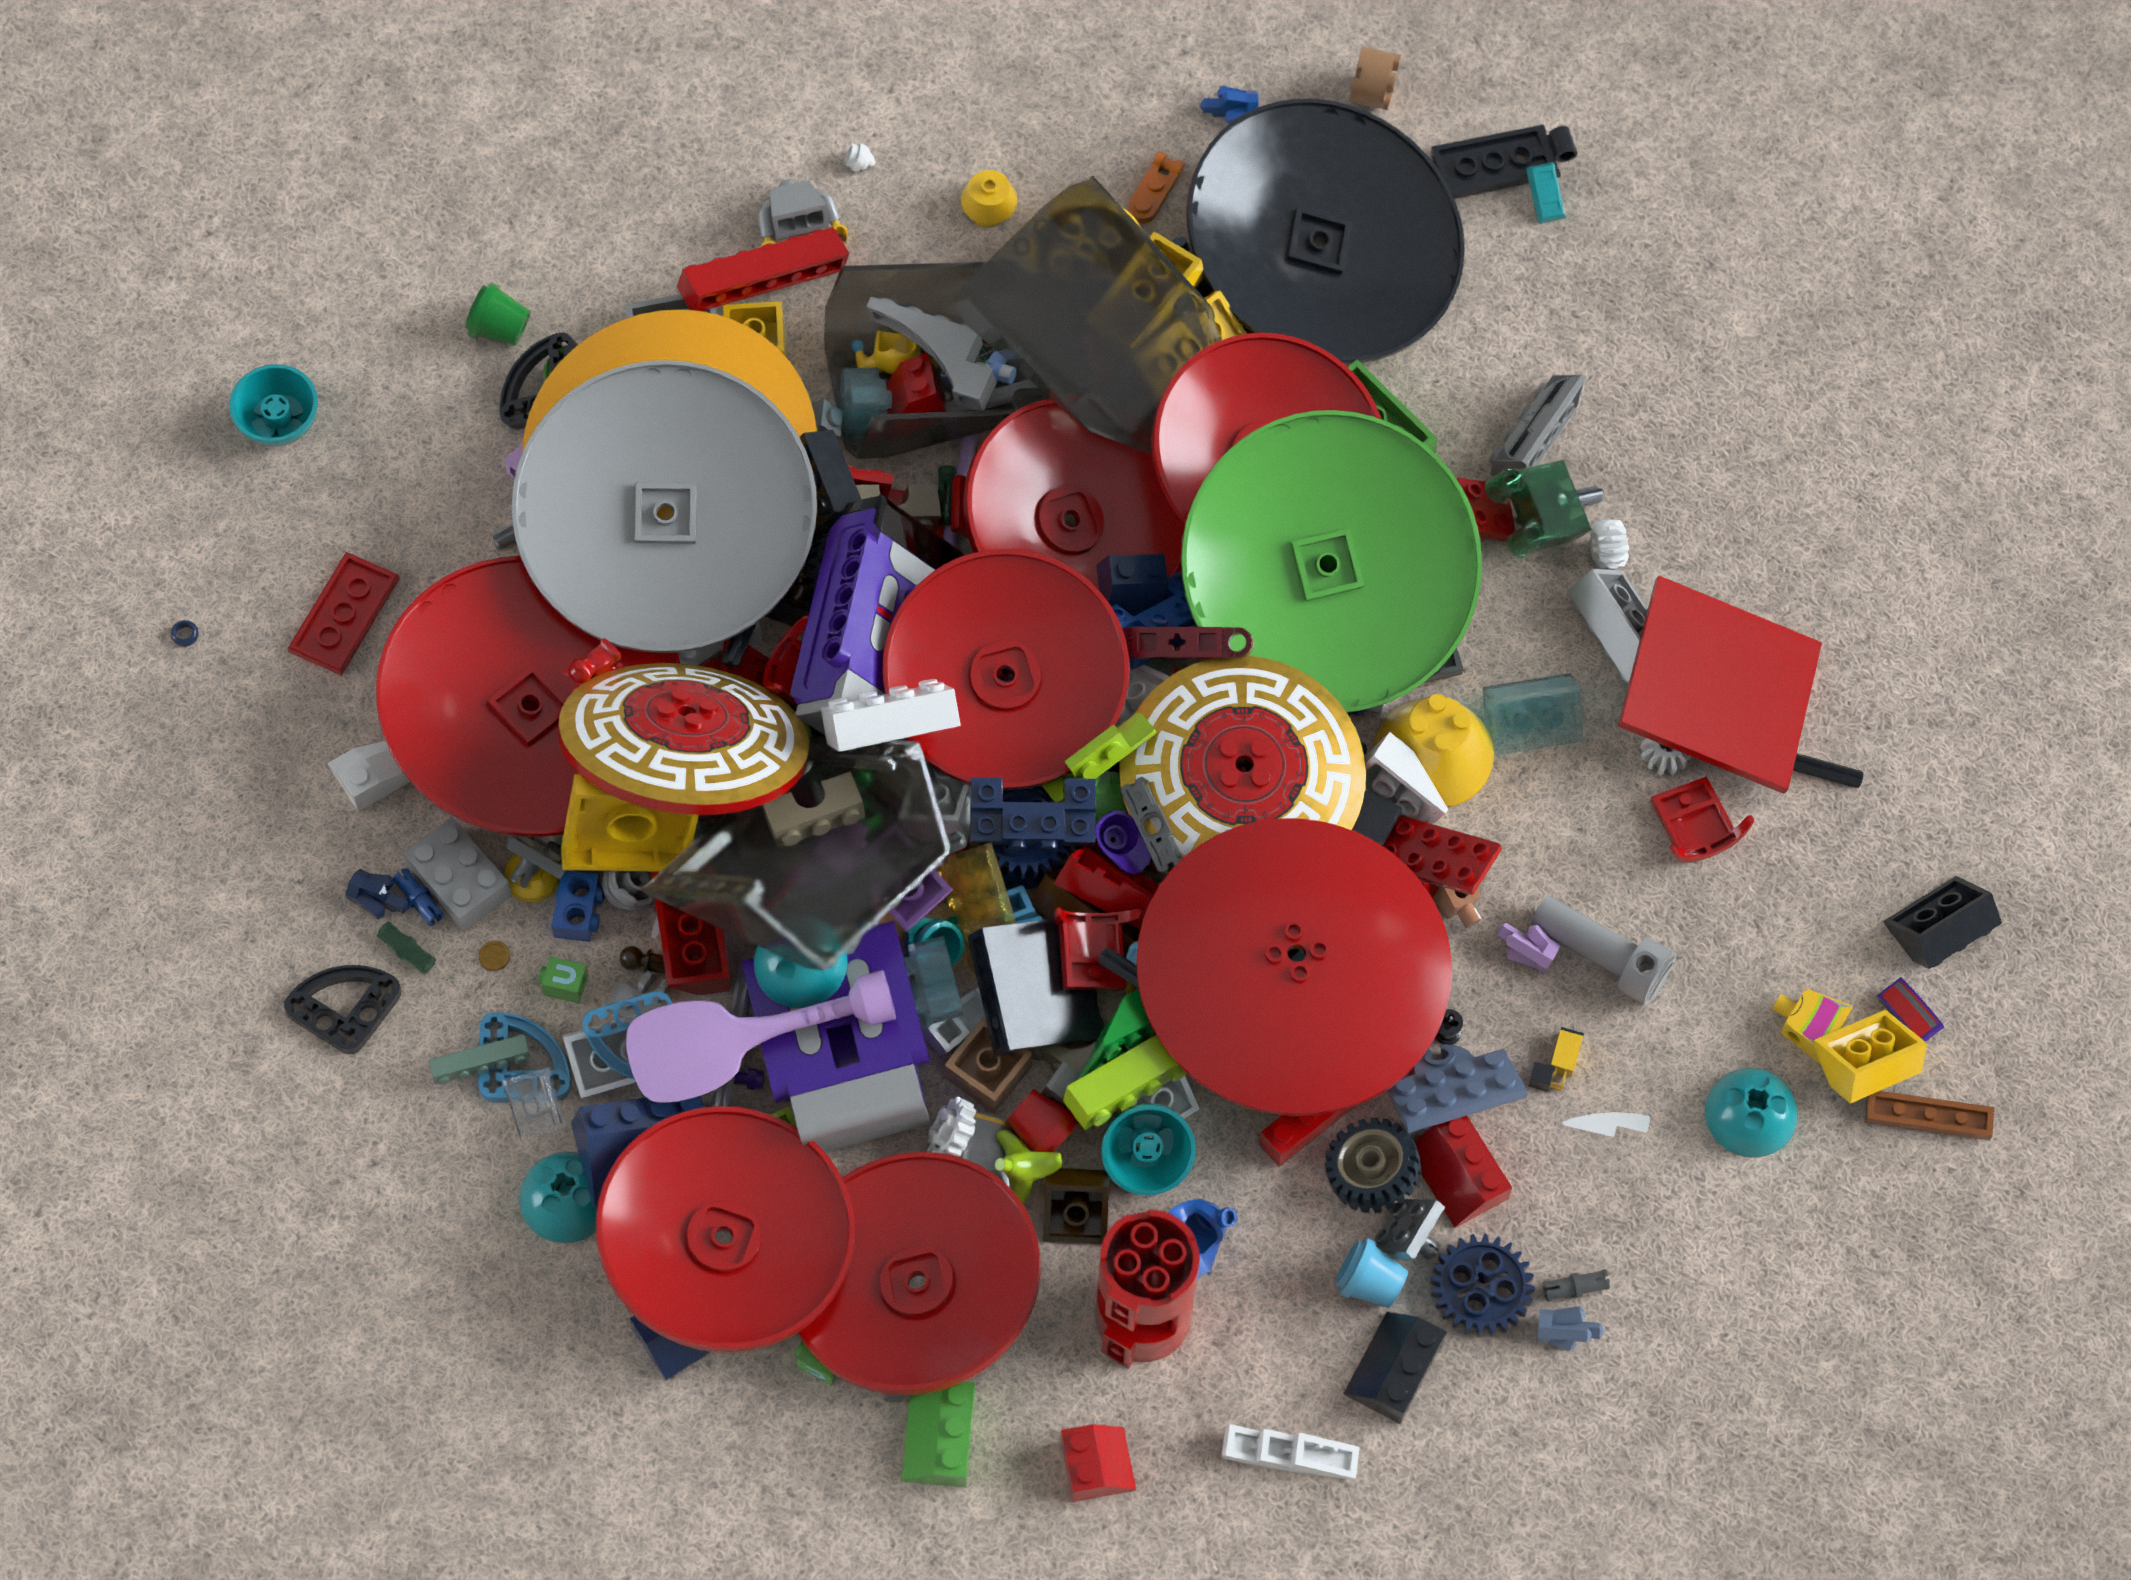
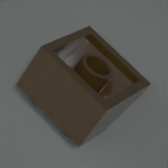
(1076, 1206)

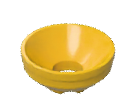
(538, 889)

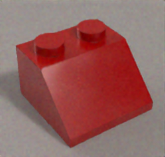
(916, 387)
(1096, 1461)

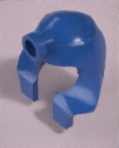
(1208, 1226)

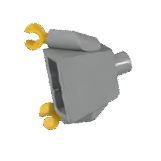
(797, 210)

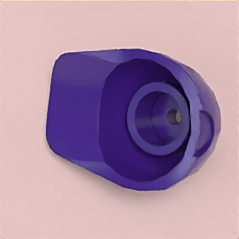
(1129, 848)

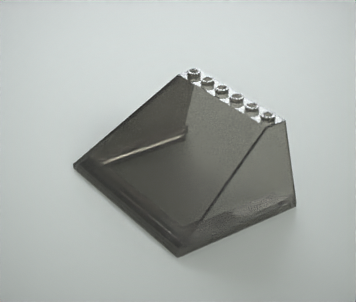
(827, 888)

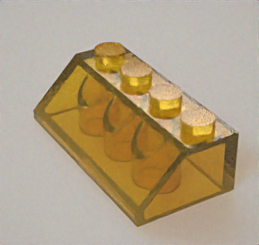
(977, 891)

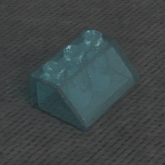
(1533, 713)

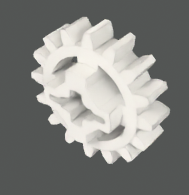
(952, 1128)

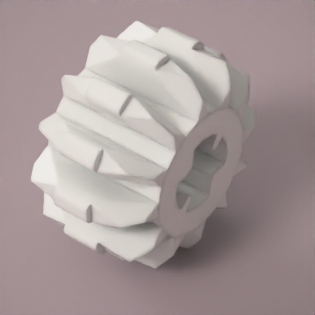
(1609, 544)
(1661, 759)

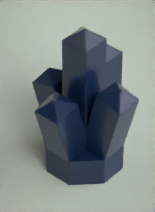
(372, 894)

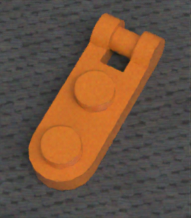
(1154, 188)

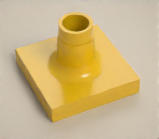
(619, 835)

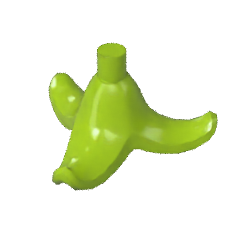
(1024, 1165)

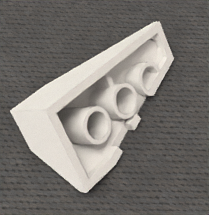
(367, 774)

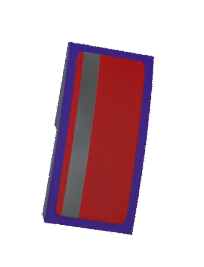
(1910, 1009)

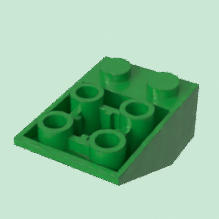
(1121, 1033)

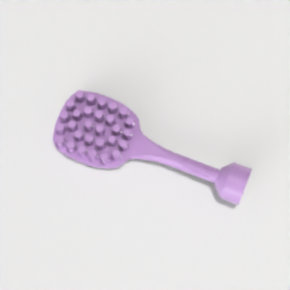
(700, 1045)

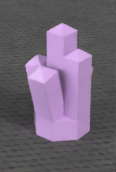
(1529, 947)

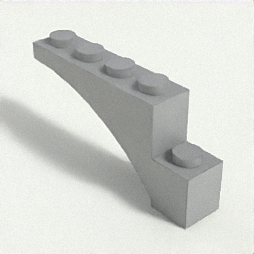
(947, 343)

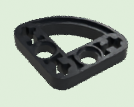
(525, 363)
(352, 1023)

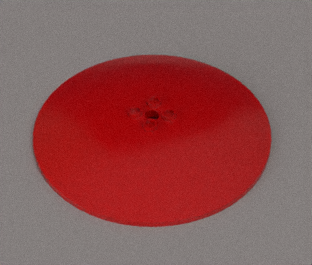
(456, 692)
(1281, 1029)

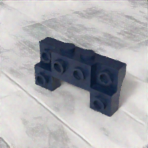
(1032, 822)

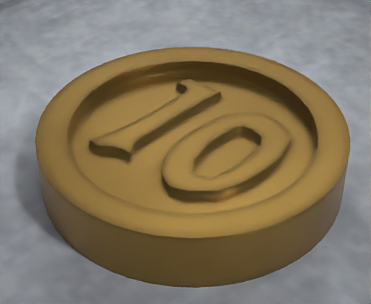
(494, 955)

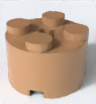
(1375, 78)

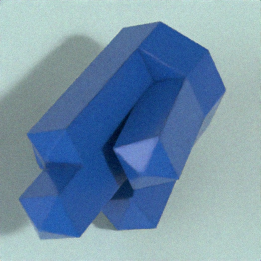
(1230, 103)

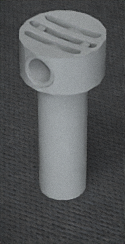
(1608, 949)

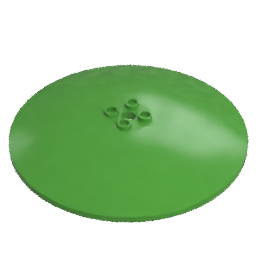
(1371, 504)

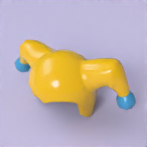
(888, 352)

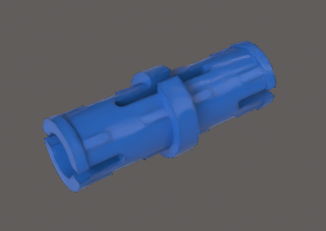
(418, 897)

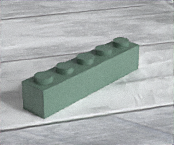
(479, 1059)

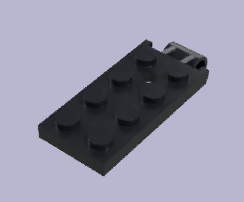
(1490, 160)

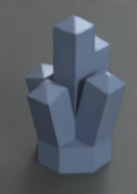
(1565, 1327)

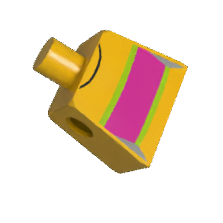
(1811, 1018)

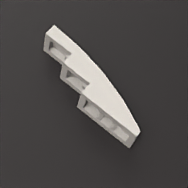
(1290, 1452)

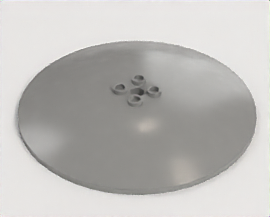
(652, 442)

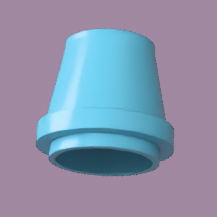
(1370, 1275)

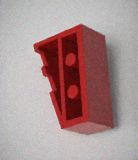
(1104, 884)

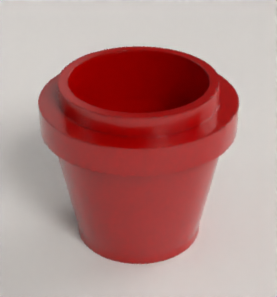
(1041, 1122)

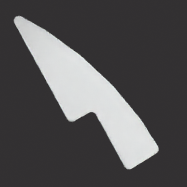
(1607, 1122)

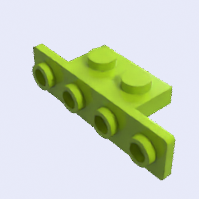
(1103, 752)

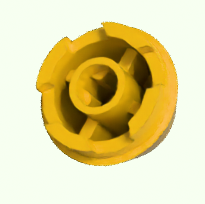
(989, 198)

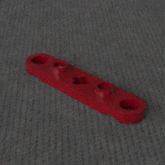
(1200, 642)

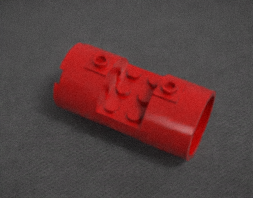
(1146, 1286)

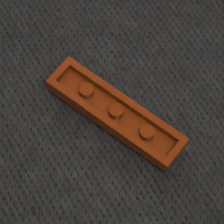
(1930, 1115)

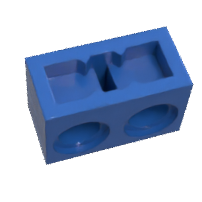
(570, 906)

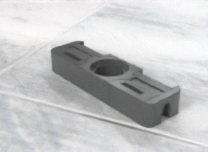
(1142, 807)

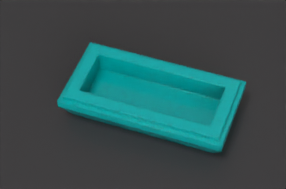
(1545, 192)

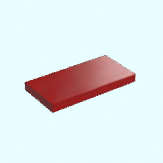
(343, 613)

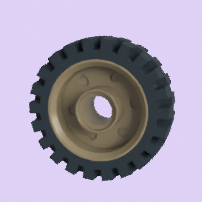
(1378, 1185)

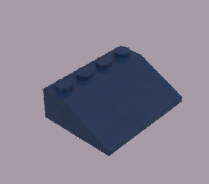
(608, 1128)

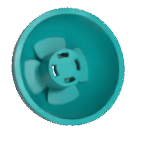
(265, 395)
(794, 984)
(1742, 1123)
(1159, 1161)
(563, 1213)

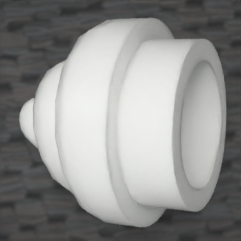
(859, 157)

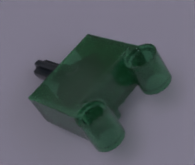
(1544, 505)

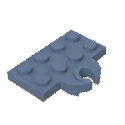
(1455, 1087)

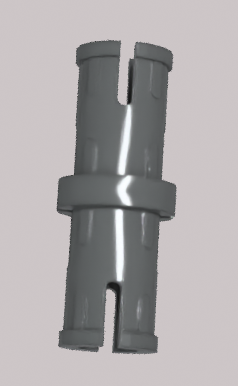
(1576, 1285)

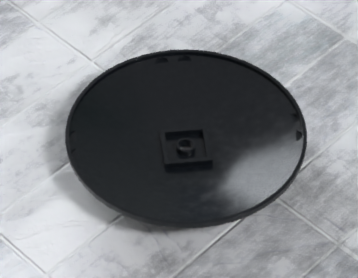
(1356, 184)

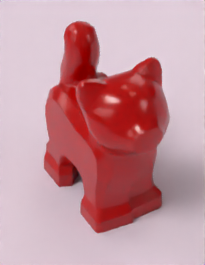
(594, 664)

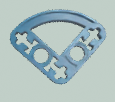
(531, 1030)
(594, 1037)

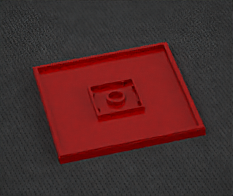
(1720, 684)

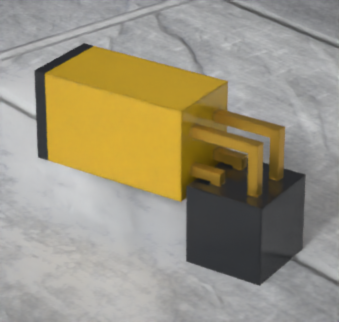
(1562, 1062)

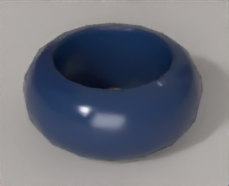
(184, 642)

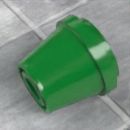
(496, 316)

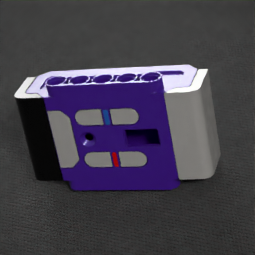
(865, 575)
(843, 1074)

